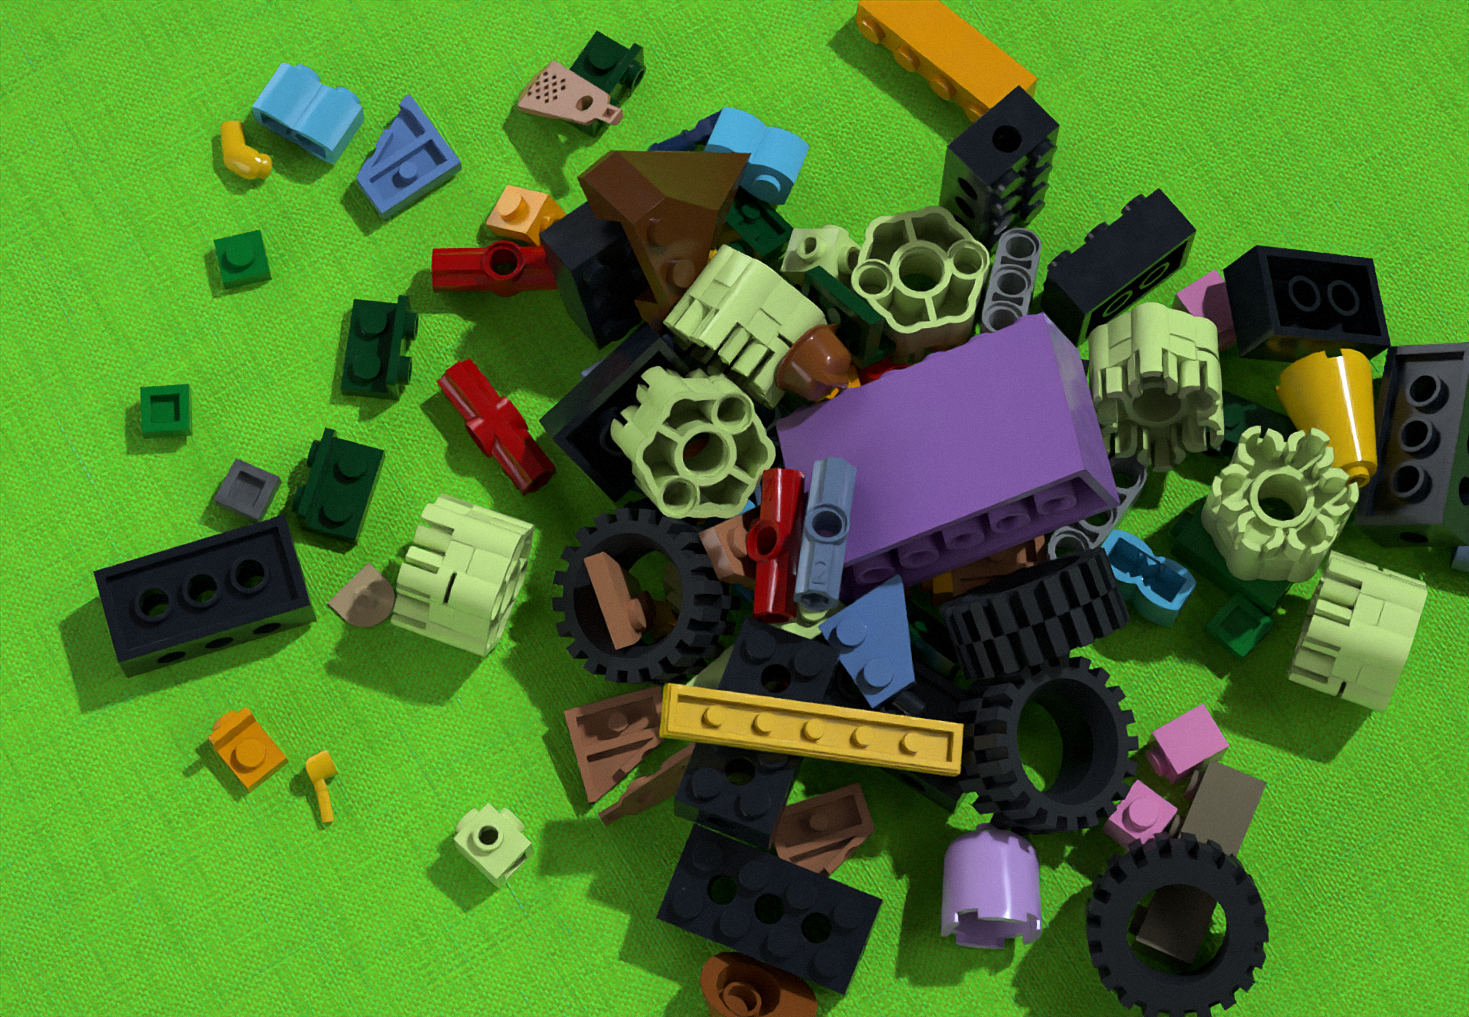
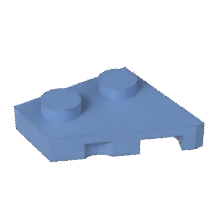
(406, 161)
(875, 642)

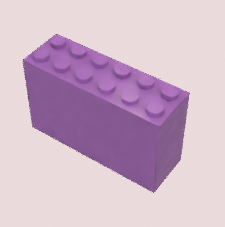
(959, 454)

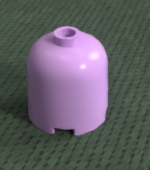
(991, 889)

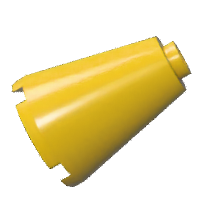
(1339, 401)

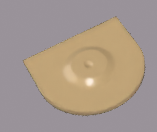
(365, 598)

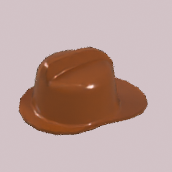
(815, 364)
(750, 988)

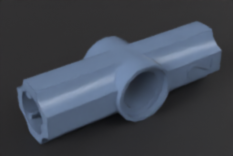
(823, 557)

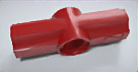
(473, 269)
(496, 427)
(777, 545)

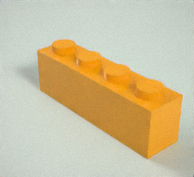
(944, 51)

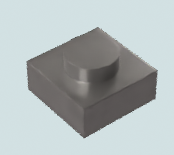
(247, 491)

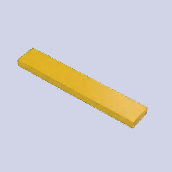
(811, 730)

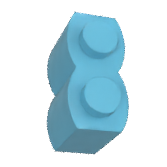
(308, 112)
(774, 153)
(1152, 583)

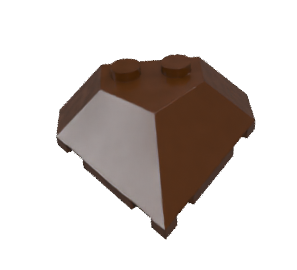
(670, 212)

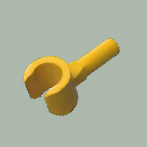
(319, 769)

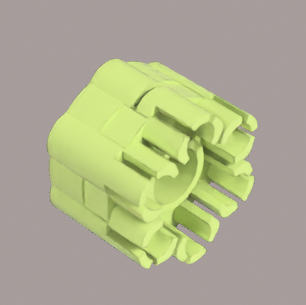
(929, 245)
(750, 314)
(1157, 384)
(673, 412)
(1291, 471)
(467, 577)
(1358, 631)

